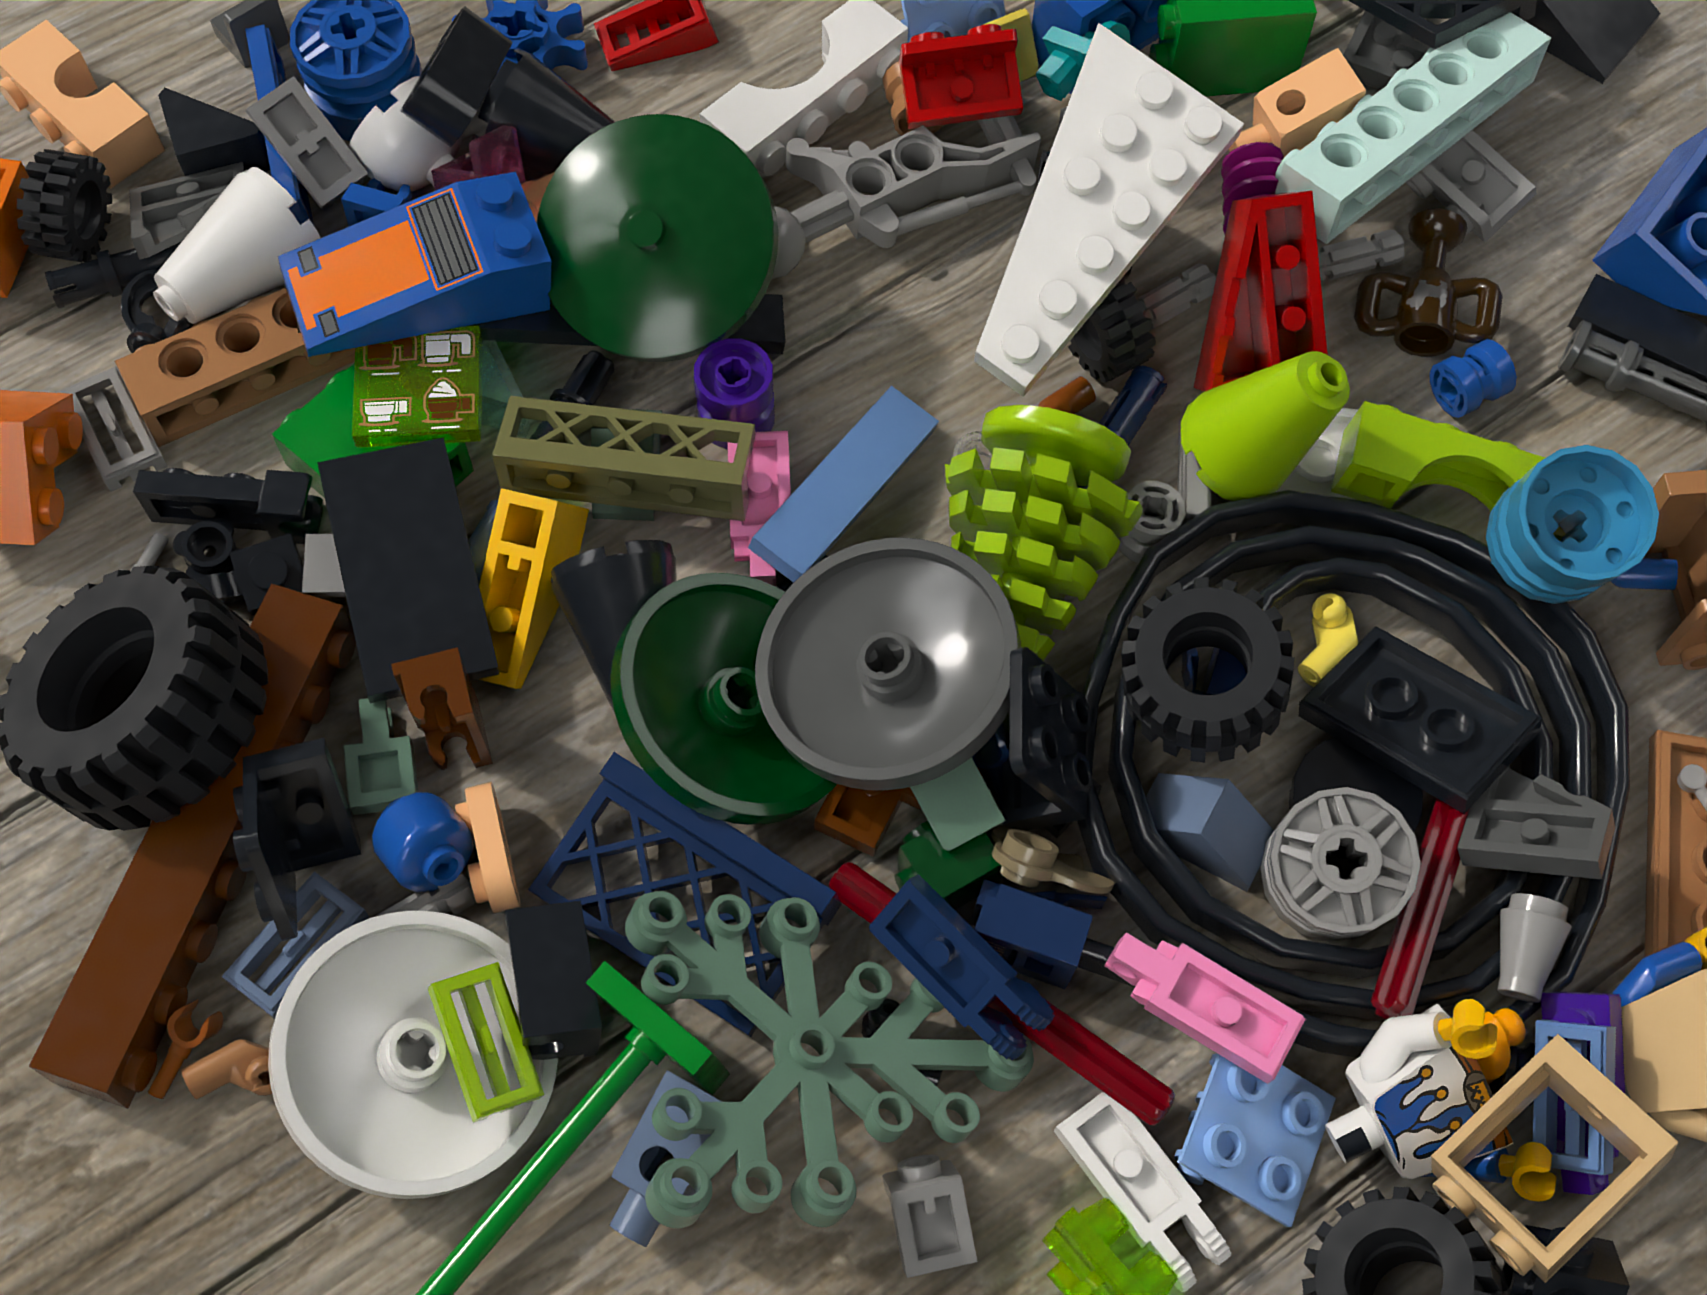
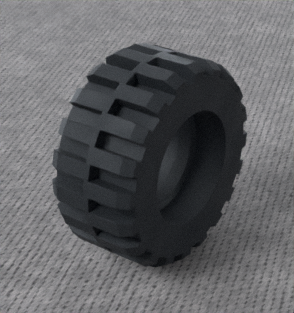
(133, 698)

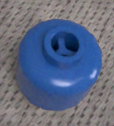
(422, 841)

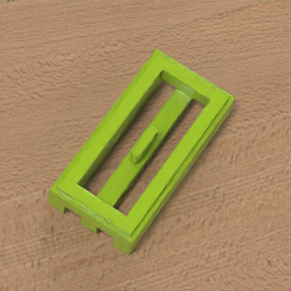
(458, 1048)

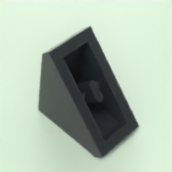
(210, 136)

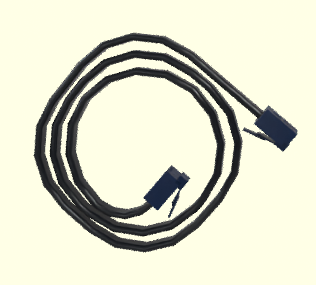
(1423, 573)

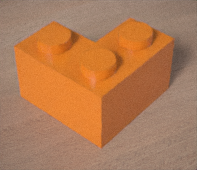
(35, 437)

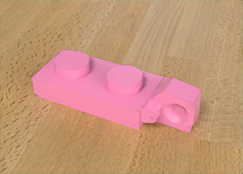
(767, 490)
(1208, 1004)

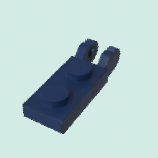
(959, 967)

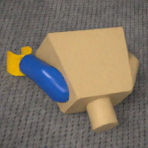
(1668, 1036)

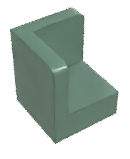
(958, 805)

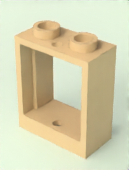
(1596, 1101)

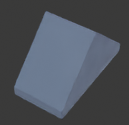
(1210, 825)

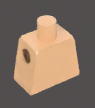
(1303, 103)

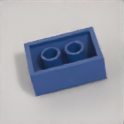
(1664, 234)

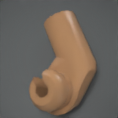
(238, 1063)

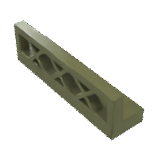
(619, 469)

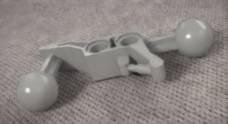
(944, 172)

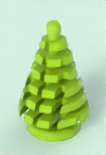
(1032, 520)

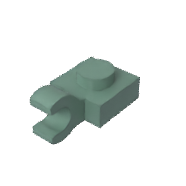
(381, 765)

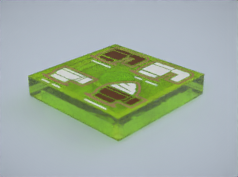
(419, 389)

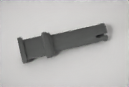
(1626, 367)

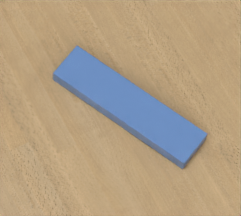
(843, 485)

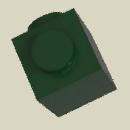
(953, 873)

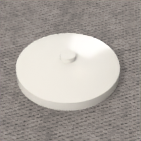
(368, 1068)

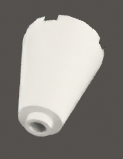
(232, 250)

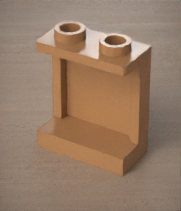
(1683, 537)

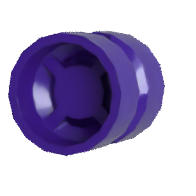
(735, 384)

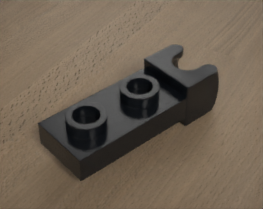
(271, 505)

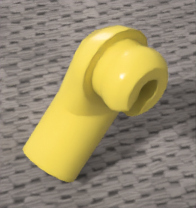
(1334, 637)

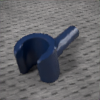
(991, 759)

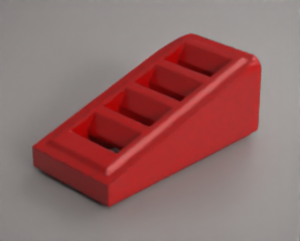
(673, 41)

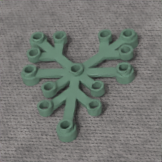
(739, 1126)

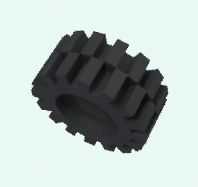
(64, 205)
(1115, 335)

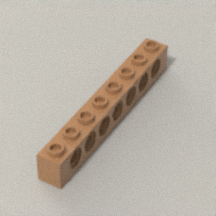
(222, 372)

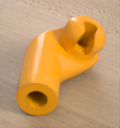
(1510, 1033)

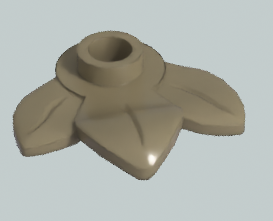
(1032, 859)

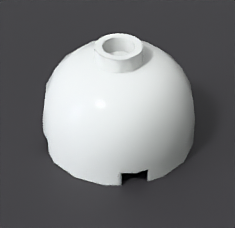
(397, 147)

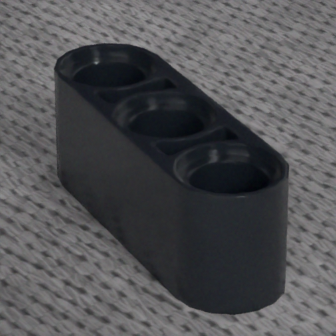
(457, 77)

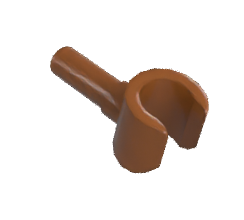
(184, 1039)

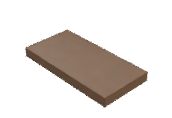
(1674, 844)

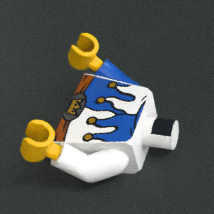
(1420, 1087)

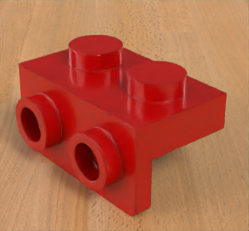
(960, 76)

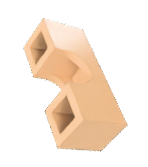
(52, 83)

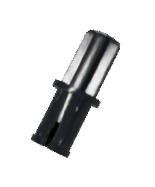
(582, 386)

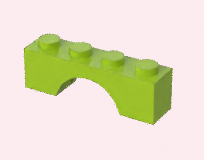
(1395, 452)

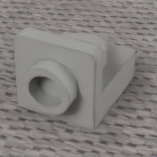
(929, 1215)

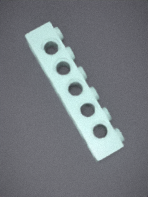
(1411, 121)

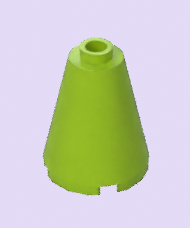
(1263, 424)

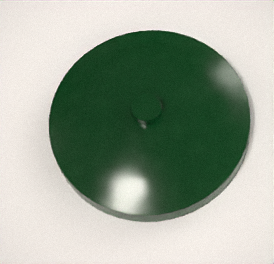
(658, 237)
(694, 707)

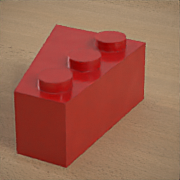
(1264, 290)

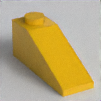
(515, 584)

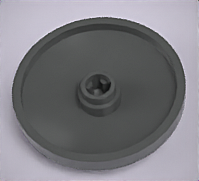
(887, 663)

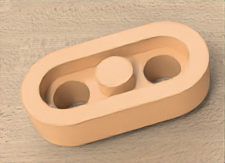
(494, 874)

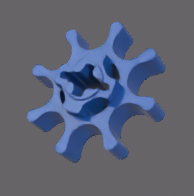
(540, 31)

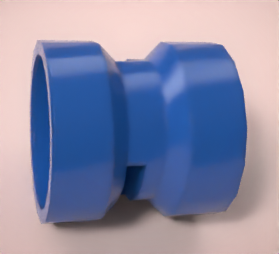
(1479, 375)

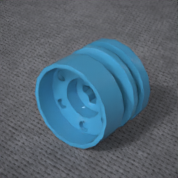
(1598, 503)

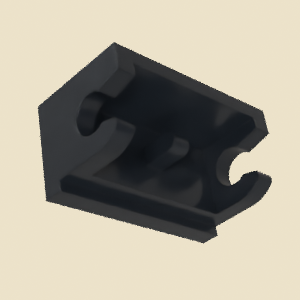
(550, 980)

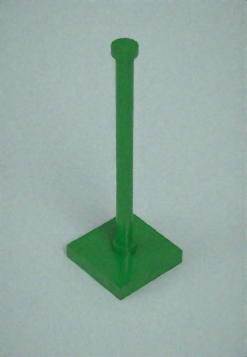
(650, 1040)

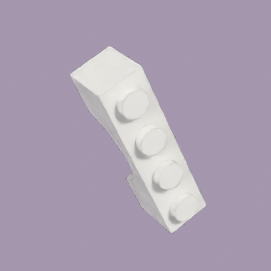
(857, 50)

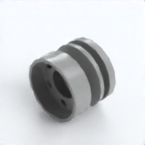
(1309, 891)

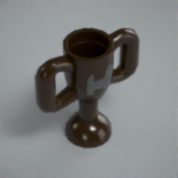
(1428, 305)

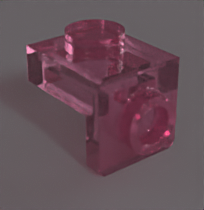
(488, 156)

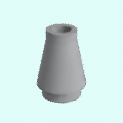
(1530, 943)

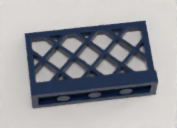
(707, 838)

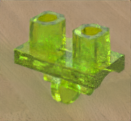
(1088, 1263)

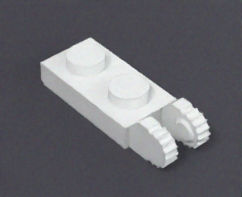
(1140, 1182)

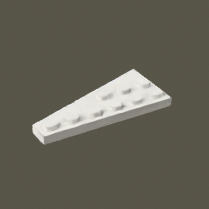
(1113, 180)

